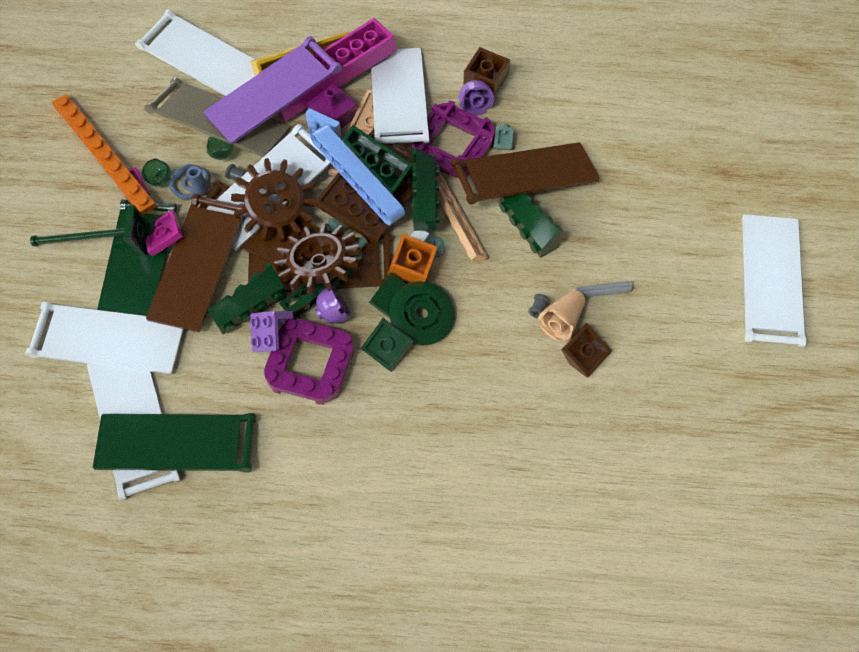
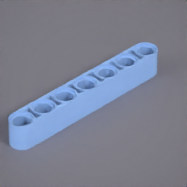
(357, 175)

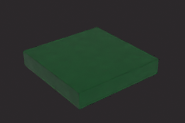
(385, 293)
(387, 344)

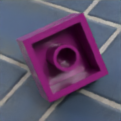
(335, 105)

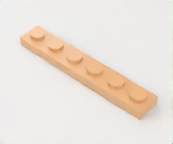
(459, 222)

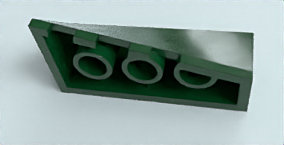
(381, 161)
(424, 191)
(531, 223)
(248, 299)

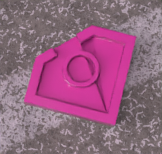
(165, 233)

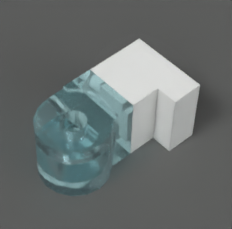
(428, 238)

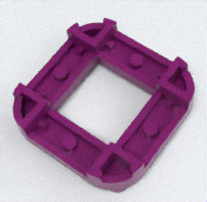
(450, 114)
(302, 386)

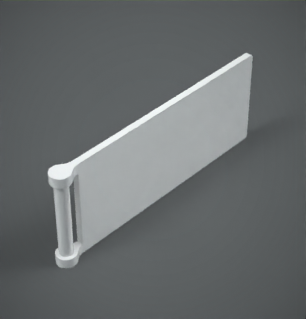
(198, 54)
(400, 98)
(297, 157)
(772, 279)
(106, 339)
(127, 393)

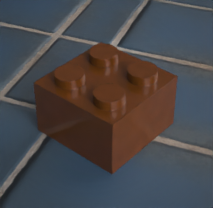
(487, 68)

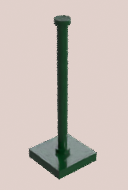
(134, 233)

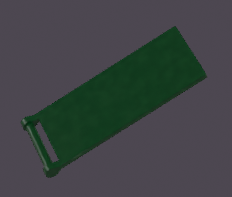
(132, 278)
(173, 442)

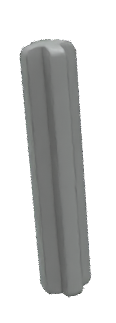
(605, 289)

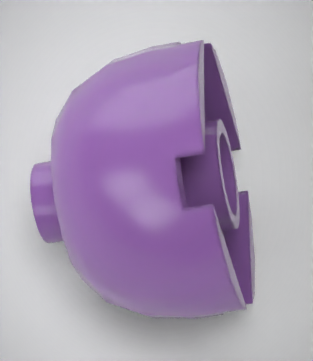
(476, 97)
(331, 307)

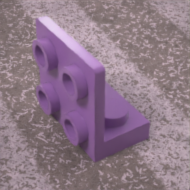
(265, 329)

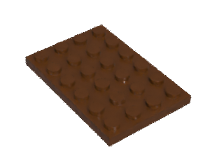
(349, 208)

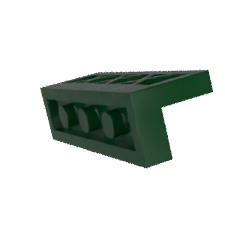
(309, 300)

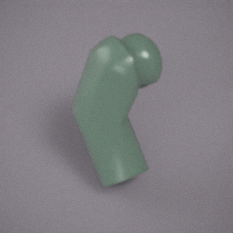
(362, 242)

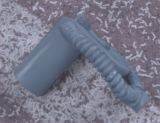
(195, 175)

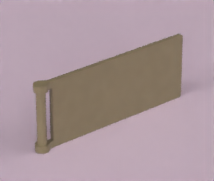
(187, 108)

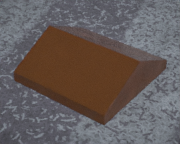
(585, 350)

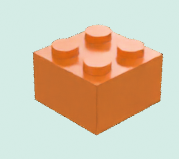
(412, 259)

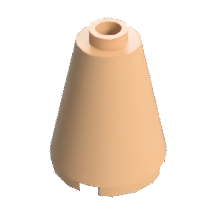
(562, 316)

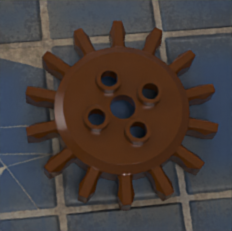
(280, 215)
(315, 248)

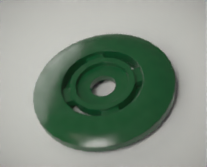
(418, 295)

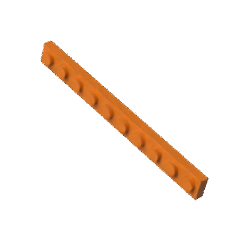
(103, 154)

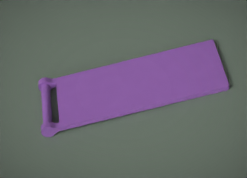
(271, 91)

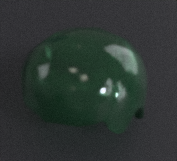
(218, 149)
(156, 172)

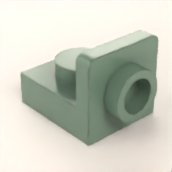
(503, 137)

